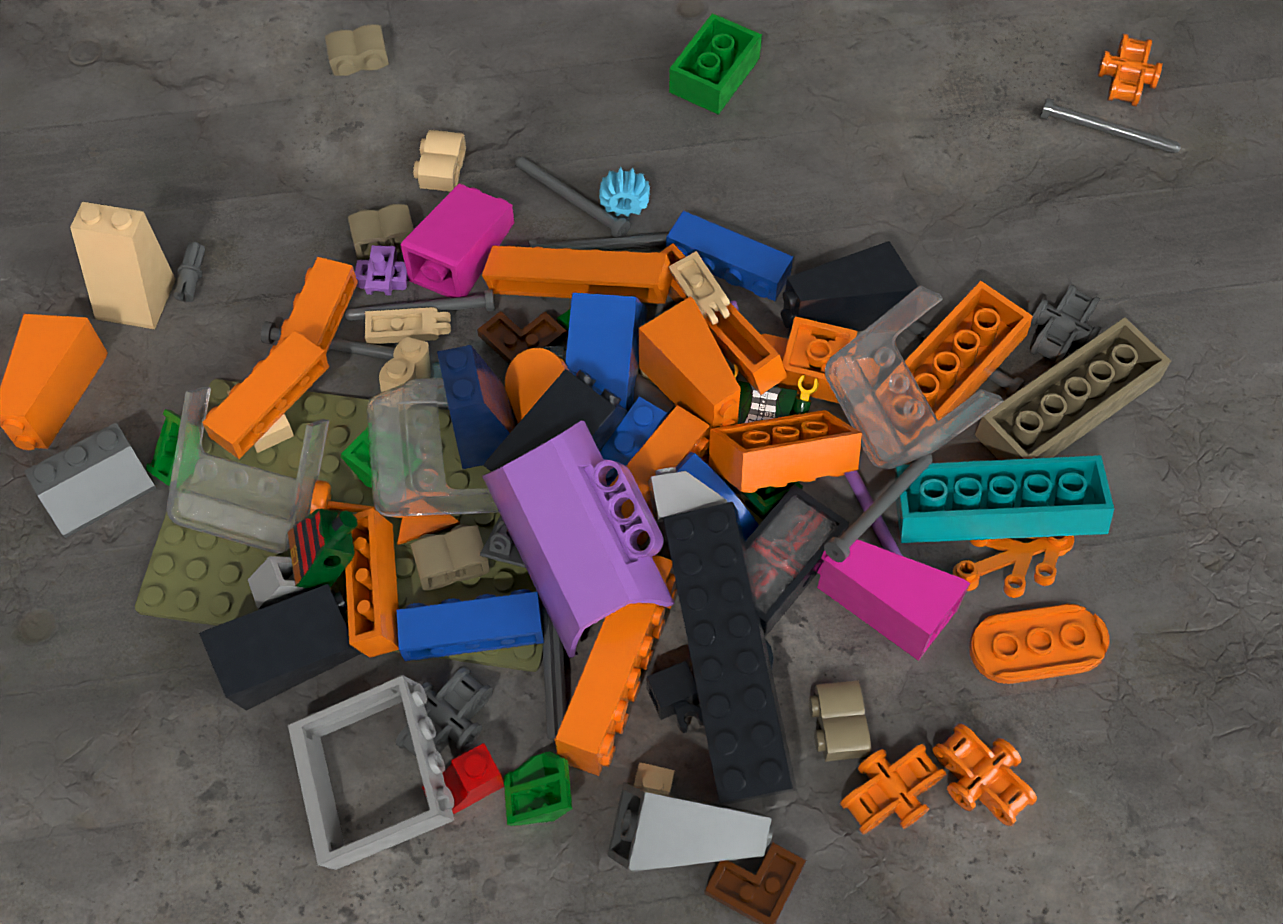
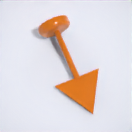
(411, 526)

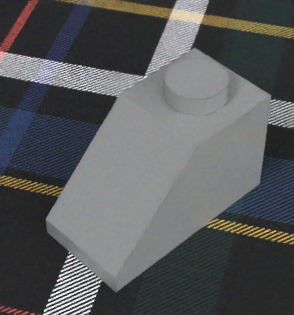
(679, 493)
(275, 582)

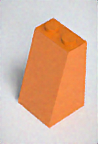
(688, 365)
(47, 376)

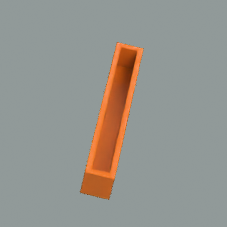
(567, 270)
(738, 340)

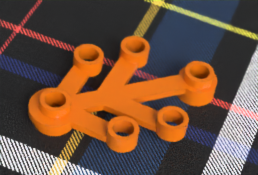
(1021, 555)

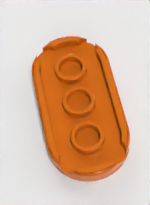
(530, 377)
(1039, 643)

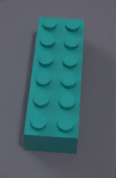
(1006, 500)

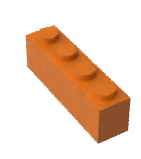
(321, 302)
(265, 394)
(372, 586)

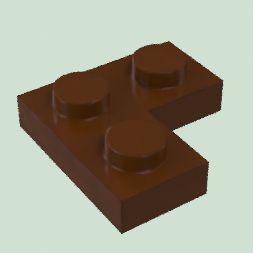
(510, 340)
(759, 895)

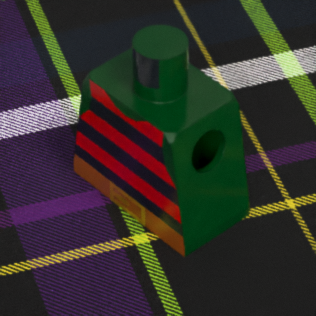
(321, 547)

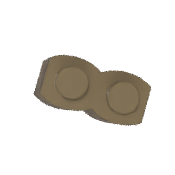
(356, 50)
(380, 228)
(449, 557)
(841, 721)

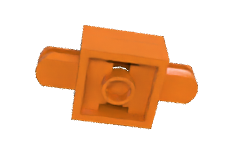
(810, 344)

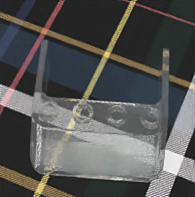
(885, 398)
(409, 455)
(237, 498)

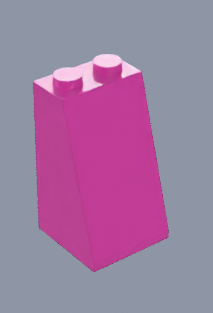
(456, 240)
(893, 594)

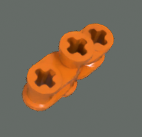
(1130, 70)
(993, 783)
(892, 788)

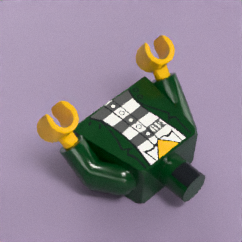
(773, 403)

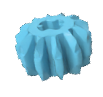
(624, 192)

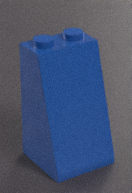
(606, 341)

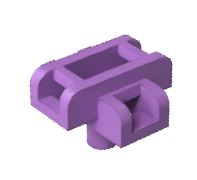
(379, 267)

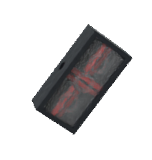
(788, 551)

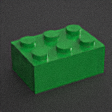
(715, 63)

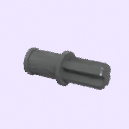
(189, 272)

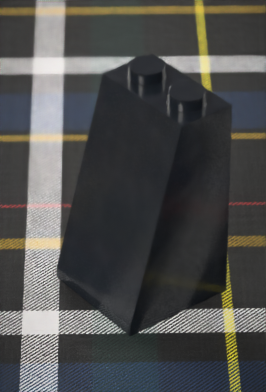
(849, 290)
(564, 404)
(279, 646)

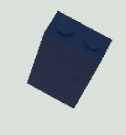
(476, 404)

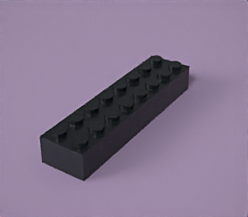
(729, 654)

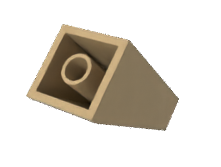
(121, 265)

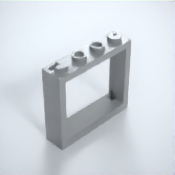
(316, 783)

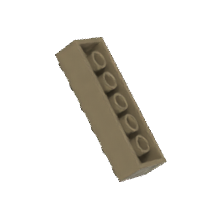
(1074, 395)

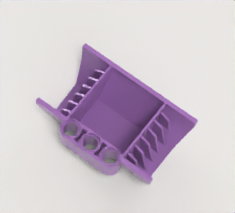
(575, 534)

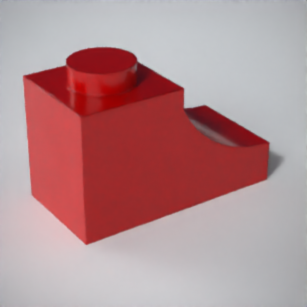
(472, 777)

